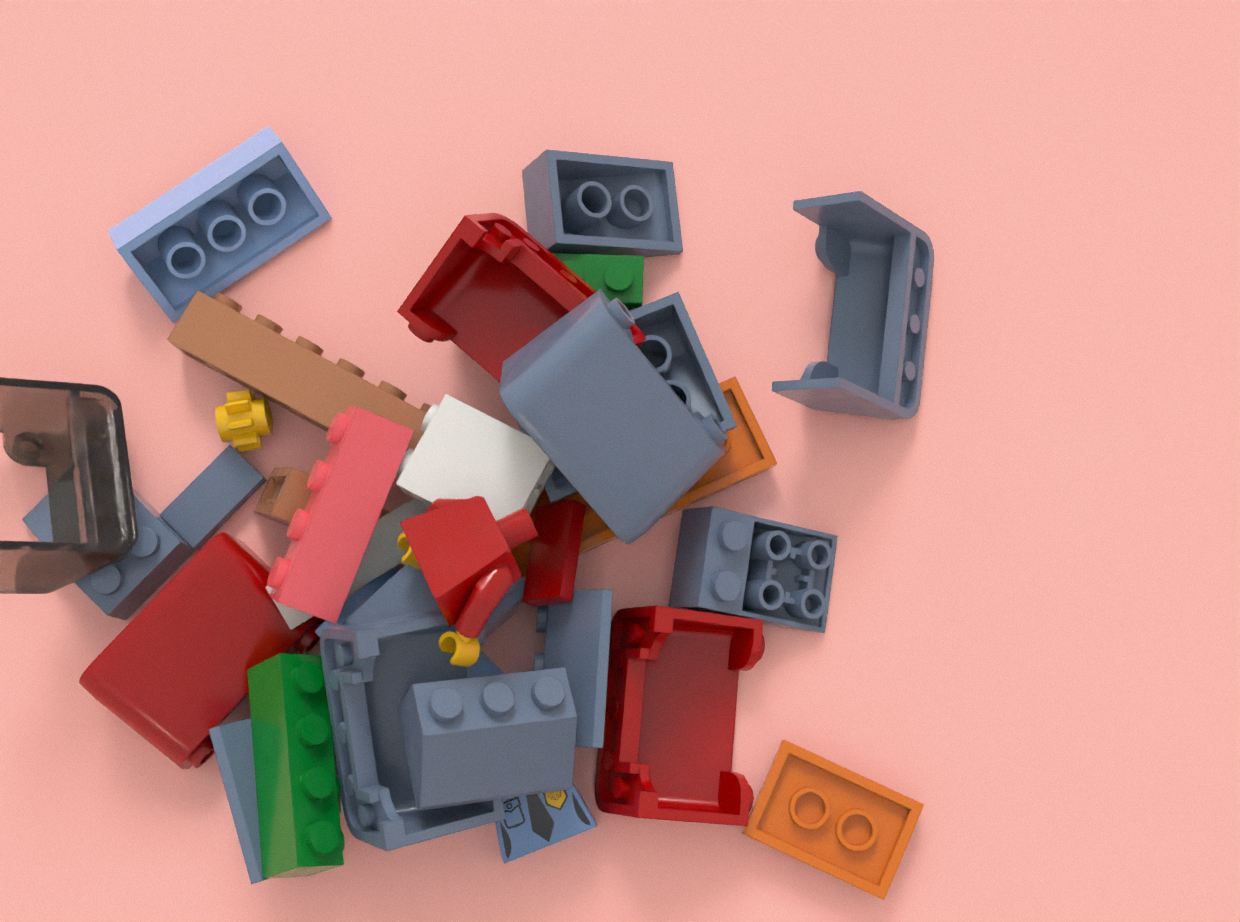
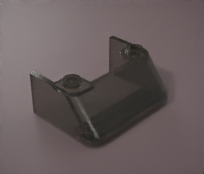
(83, 445)

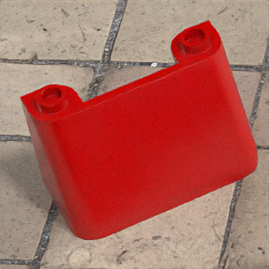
(493, 292)
(190, 651)
(675, 715)

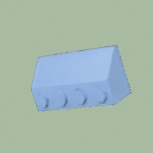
(219, 223)

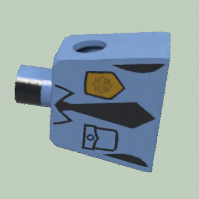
(541, 821)

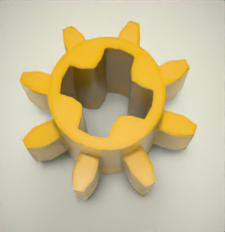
(244, 420)

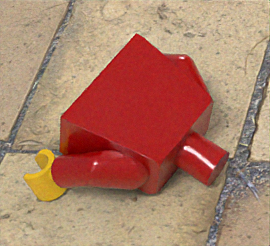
(465, 564)

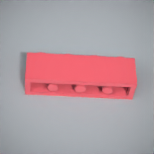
(340, 513)

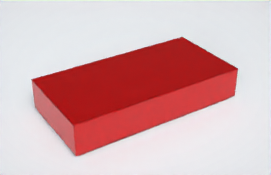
(554, 554)

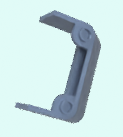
(876, 312)

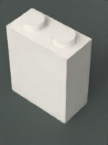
(473, 456)

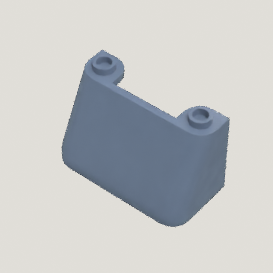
(609, 417)
(366, 678)

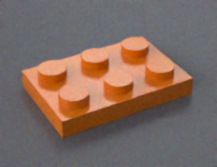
(833, 819)

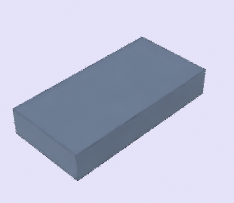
(213, 497)

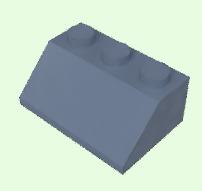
(580, 642)
(489, 737)
(236, 764)

